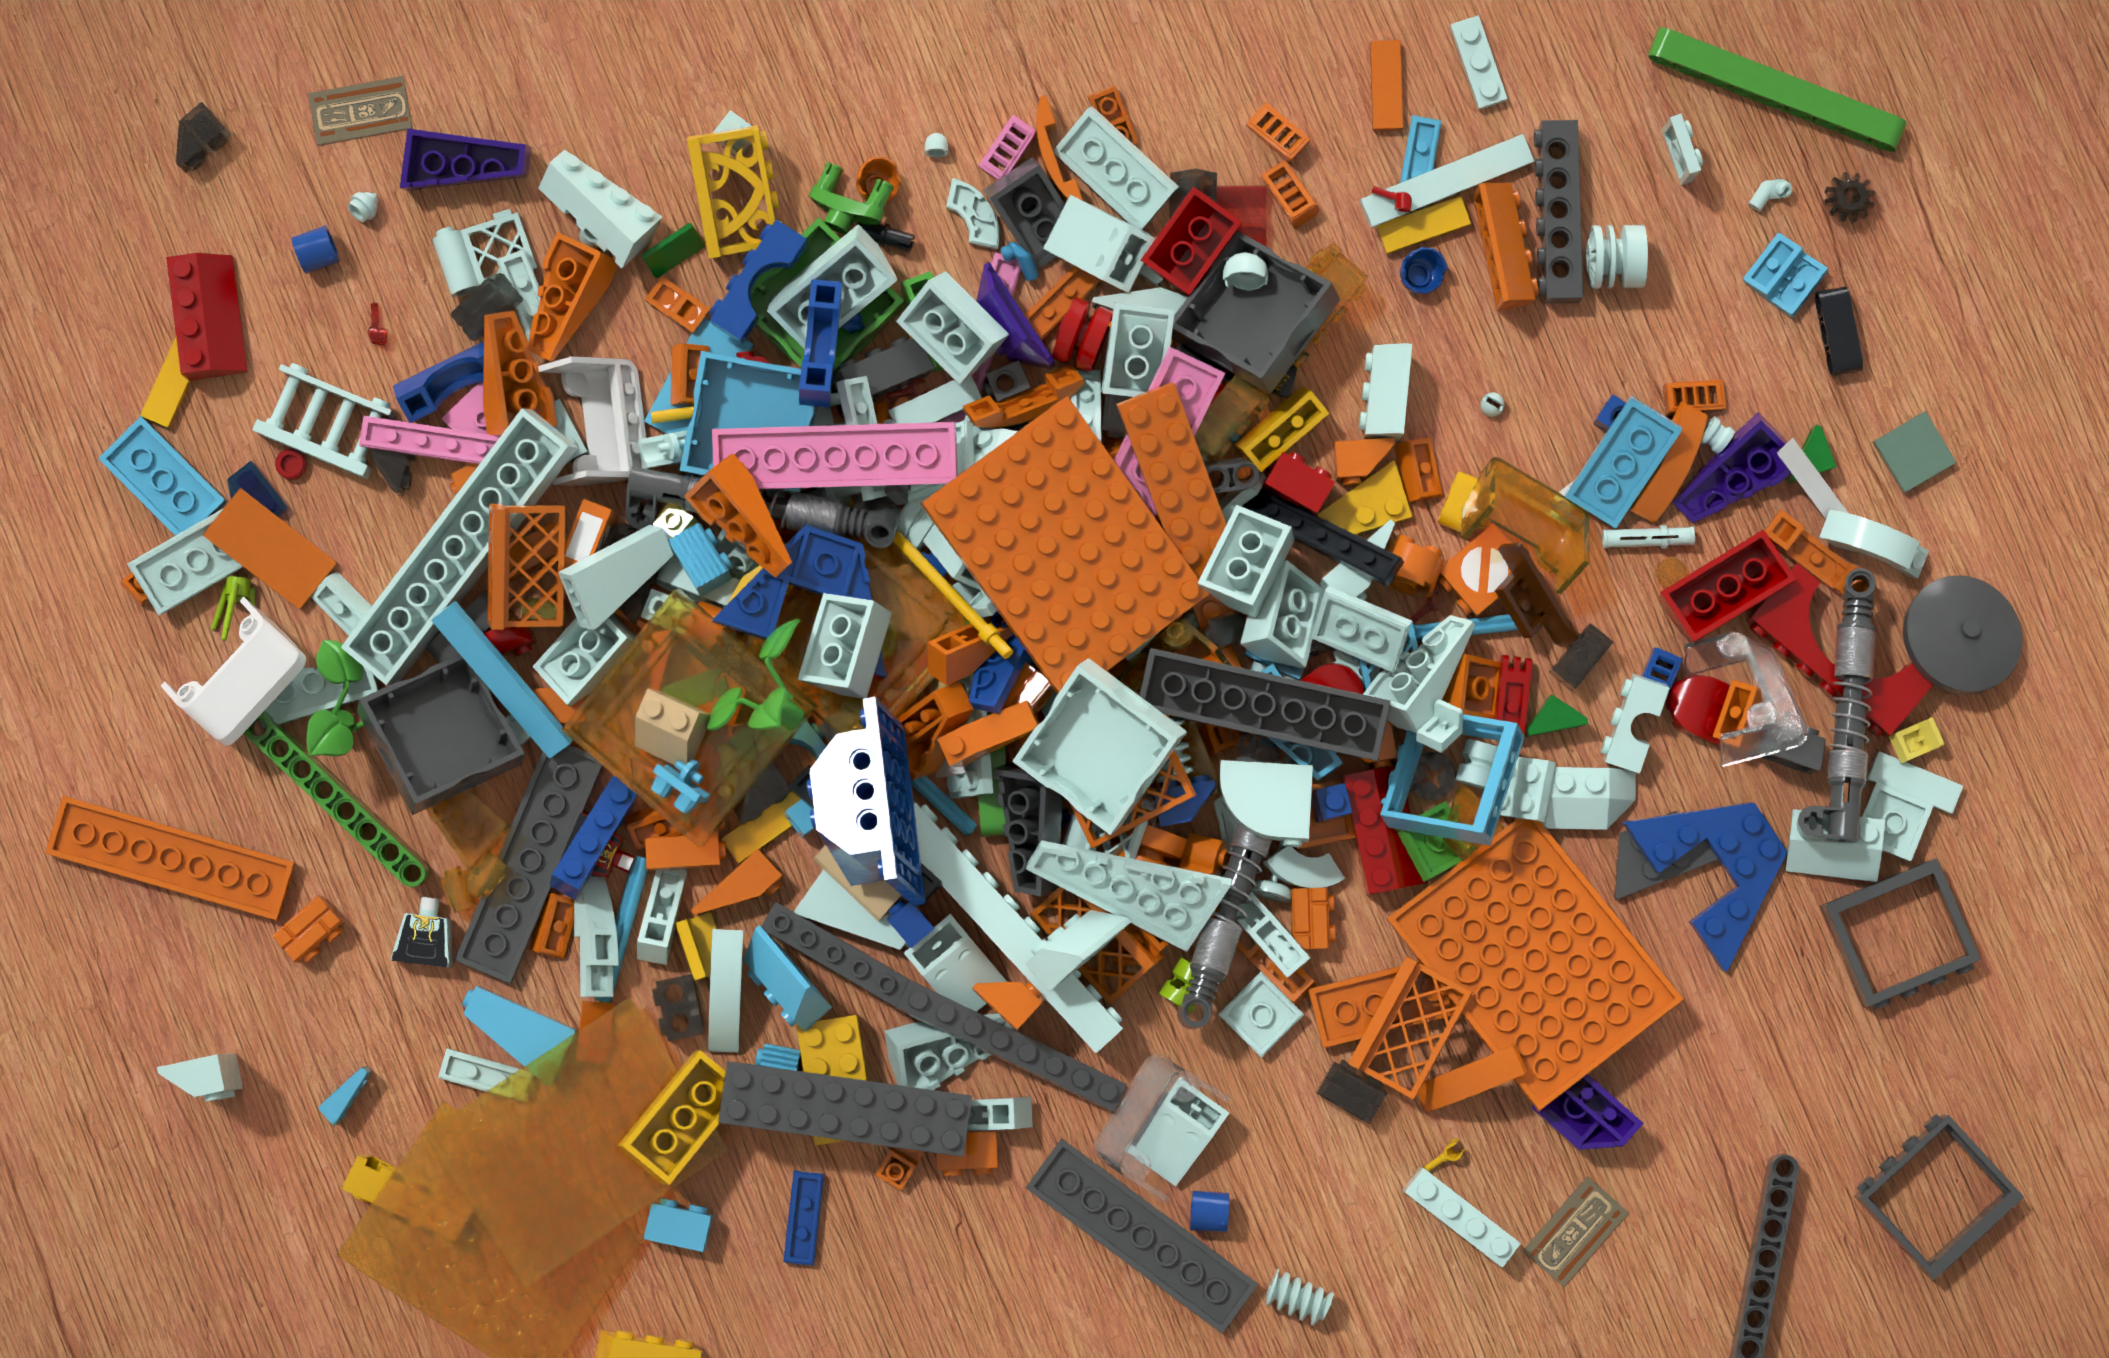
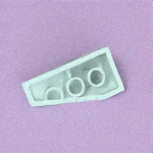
(1423, 674)

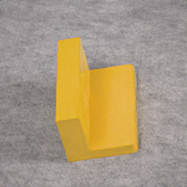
(697, 943)

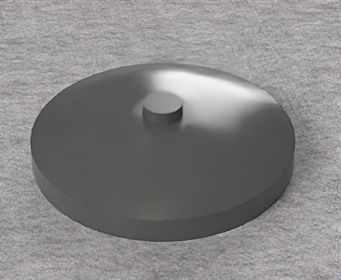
(1962, 635)

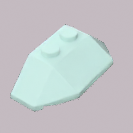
(1589, 797)

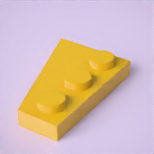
(1370, 503)

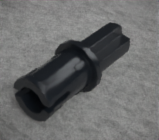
(888, 236)

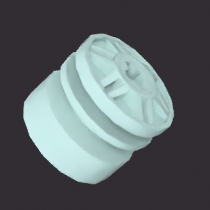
(1617, 256)

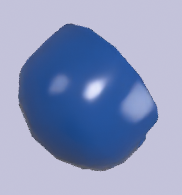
(1423, 270)

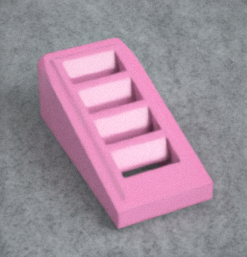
(1029, 132)

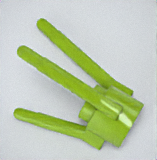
(232, 592)

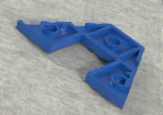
(819, 565)
(1743, 847)

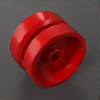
(1081, 334)

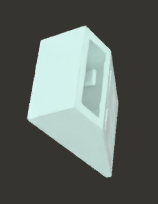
(1099, 243)
(953, 963)
(1180, 1134)

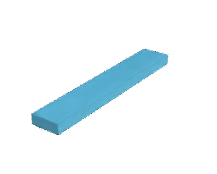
(501, 679)

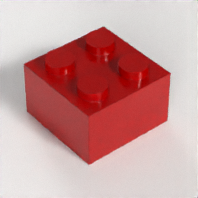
(1299, 483)

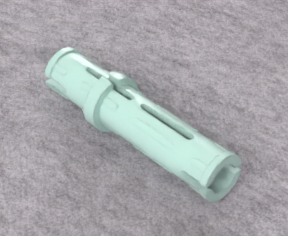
(1685, 536)

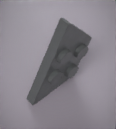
(1636, 873)

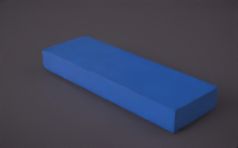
(803, 1218)

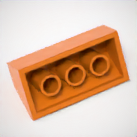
(1504, 245)

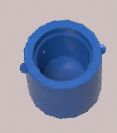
(315, 249)
(1209, 1211)

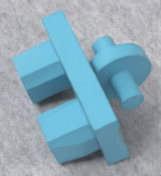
(670, 778)

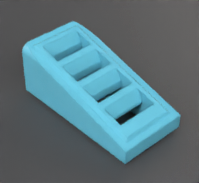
(339, 1103)

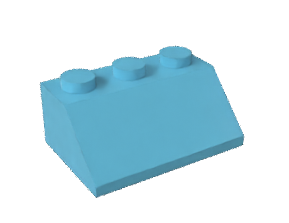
(784, 981)

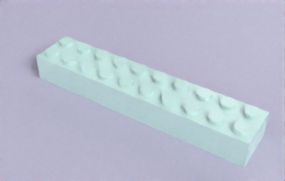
(457, 547)
(1008, 930)

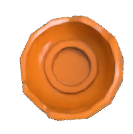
(874, 169)

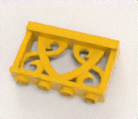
(705, 161)

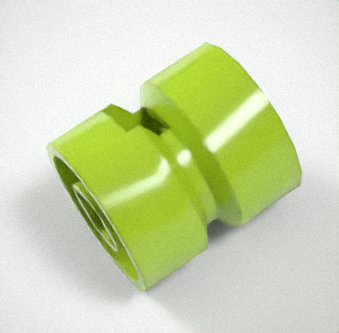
(1176, 988)

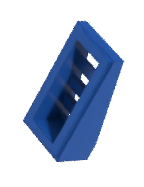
(1667, 657)

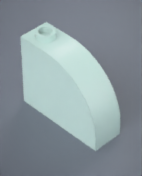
(1269, 798)

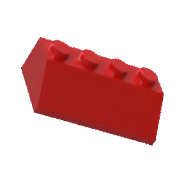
(206, 315)
(1726, 587)
(1380, 850)

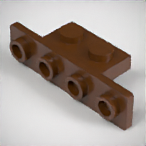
(1530, 599)

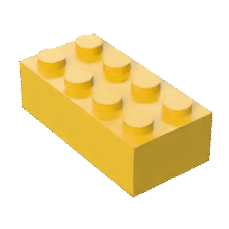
(833, 1049)
(677, 1119)

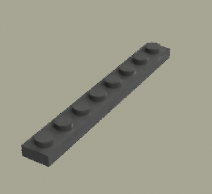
(1010, 1046)

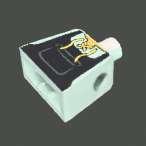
(425, 937)

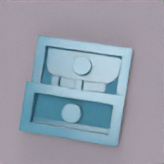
(1785, 275)

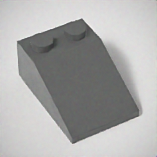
(1027, 207)

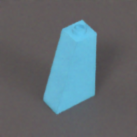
(513, 1026)

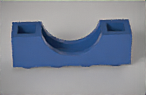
(778, 249)
(820, 343)
(429, 388)
(592, 838)

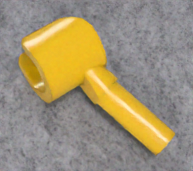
(1448, 1154)

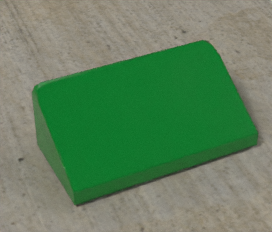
(673, 250)

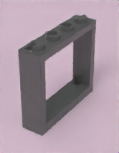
(1909, 986)
(1974, 1230)

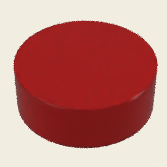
(291, 464)

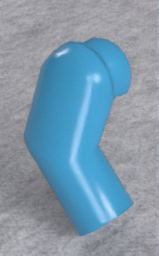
(1024, 258)

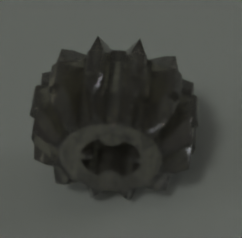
(1839, 200)

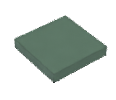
(1914, 452)

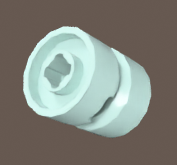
(1477, 765)

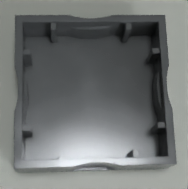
(1255, 330)
(439, 733)

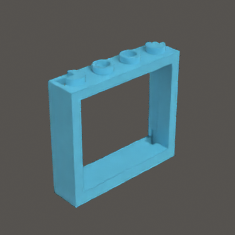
(1493, 797)

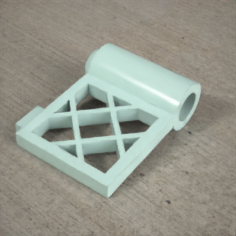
(459, 258)
(1076, 838)

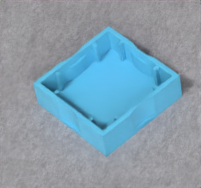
(740, 395)

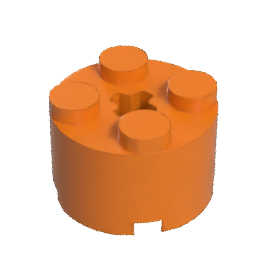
(1419, 569)

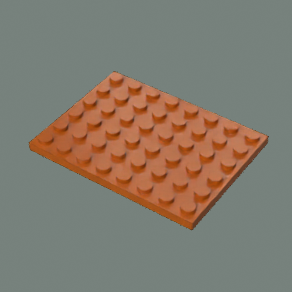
(1064, 546)
(1539, 956)

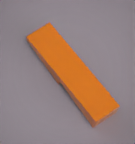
(1293, 987)

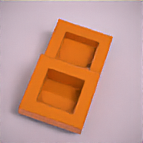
(677, 304)

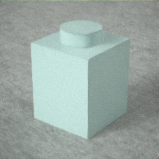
(731, 122)

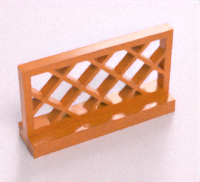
(498, 566)
(1181, 776)
(1128, 939)
(1388, 1012)

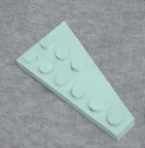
(1153, 896)

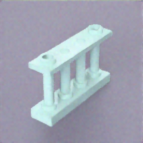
(857, 410)
(301, 439)

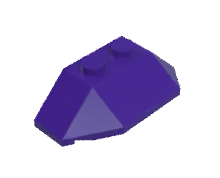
(1022, 340)
(1590, 1117)

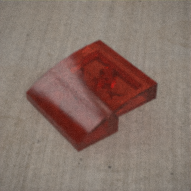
(1248, 205)

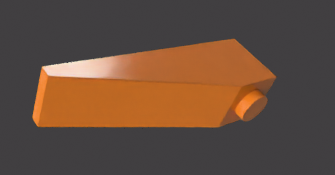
(571, 288)
(511, 375)
(734, 503)

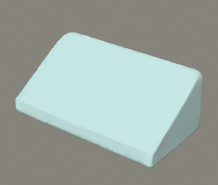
(341, 602)

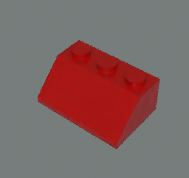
(1191, 241)

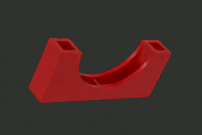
(1786, 624)

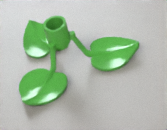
(777, 707)
(331, 731)

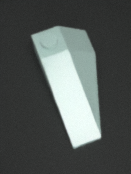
(926, 1056)

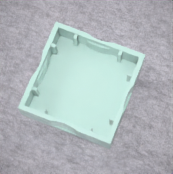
(1099, 746)

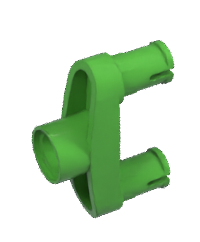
(845, 211)

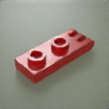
(1513, 691)

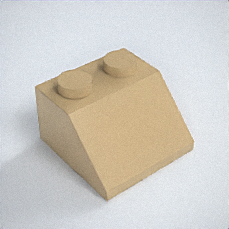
(669, 727)

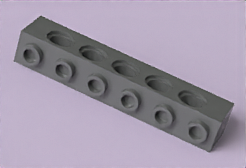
(1565, 136)
(835, 953)

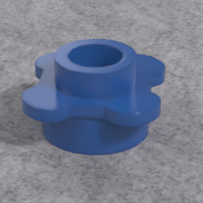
(854, 323)

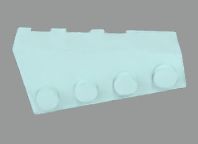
(600, 207)

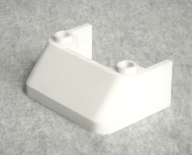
(611, 417)
(244, 682)

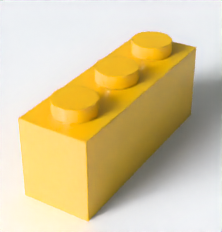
(1282, 428)

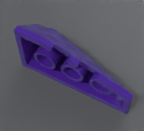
(1737, 472)

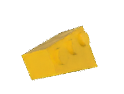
(626, 1345)

